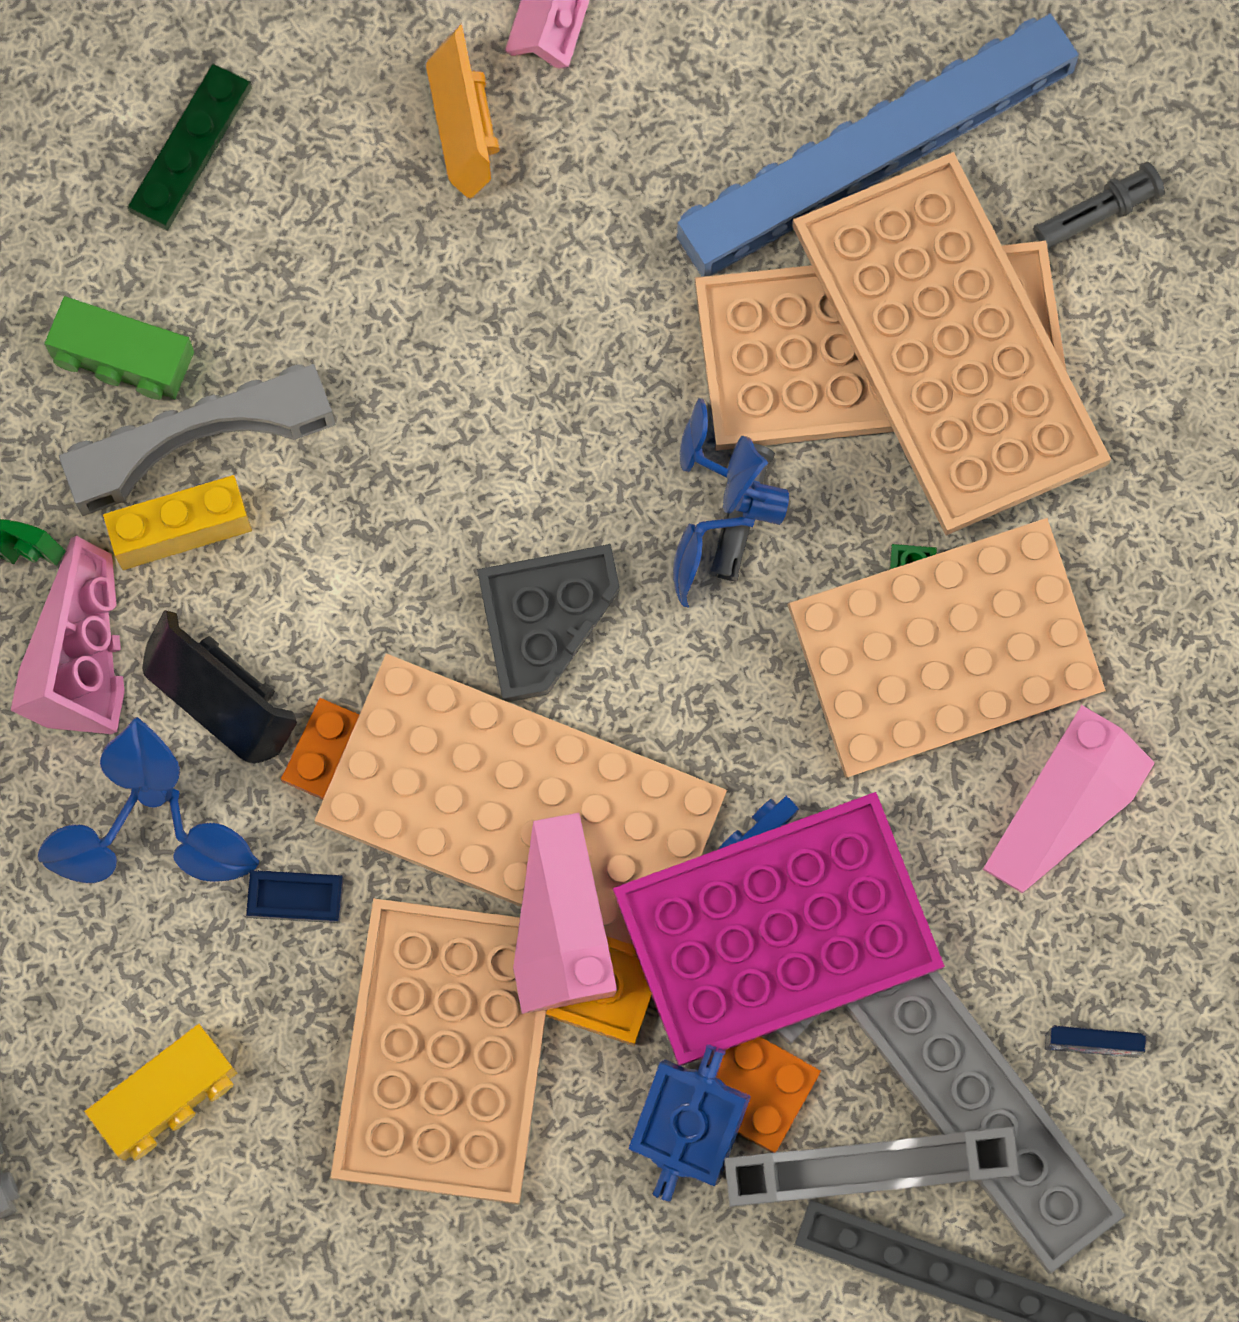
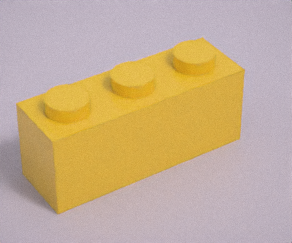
(177, 522)
(162, 1094)

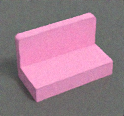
(547, 29)

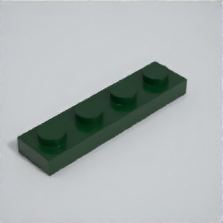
(189, 147)

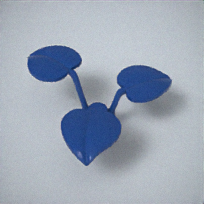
(742, 492)
(146, 766)

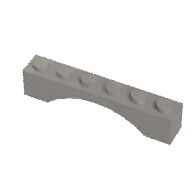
(108, 469)
(871, 1167)

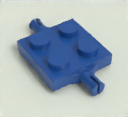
(689, 1122)

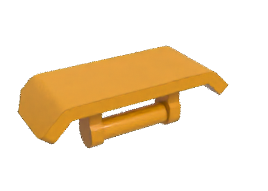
(461, 115)

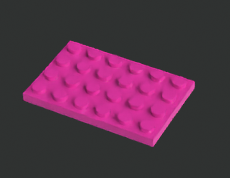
(778, 928)

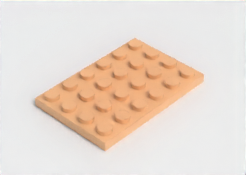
(946, 647)
(439, 1057)

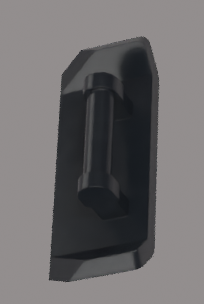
(216, 691)

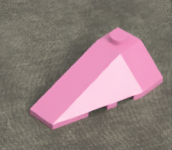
(69, 660)
(1077, 792)
(561, 931)

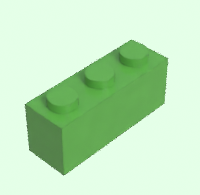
(119, 349)

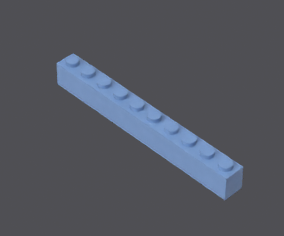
(876, 145)

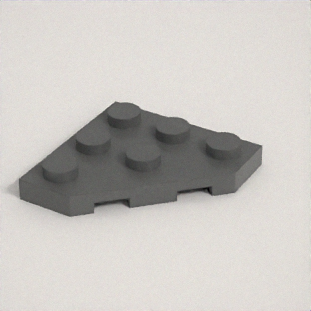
(543, 614)

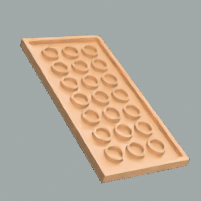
(950, 343)
(785, 364)
(464, 775)

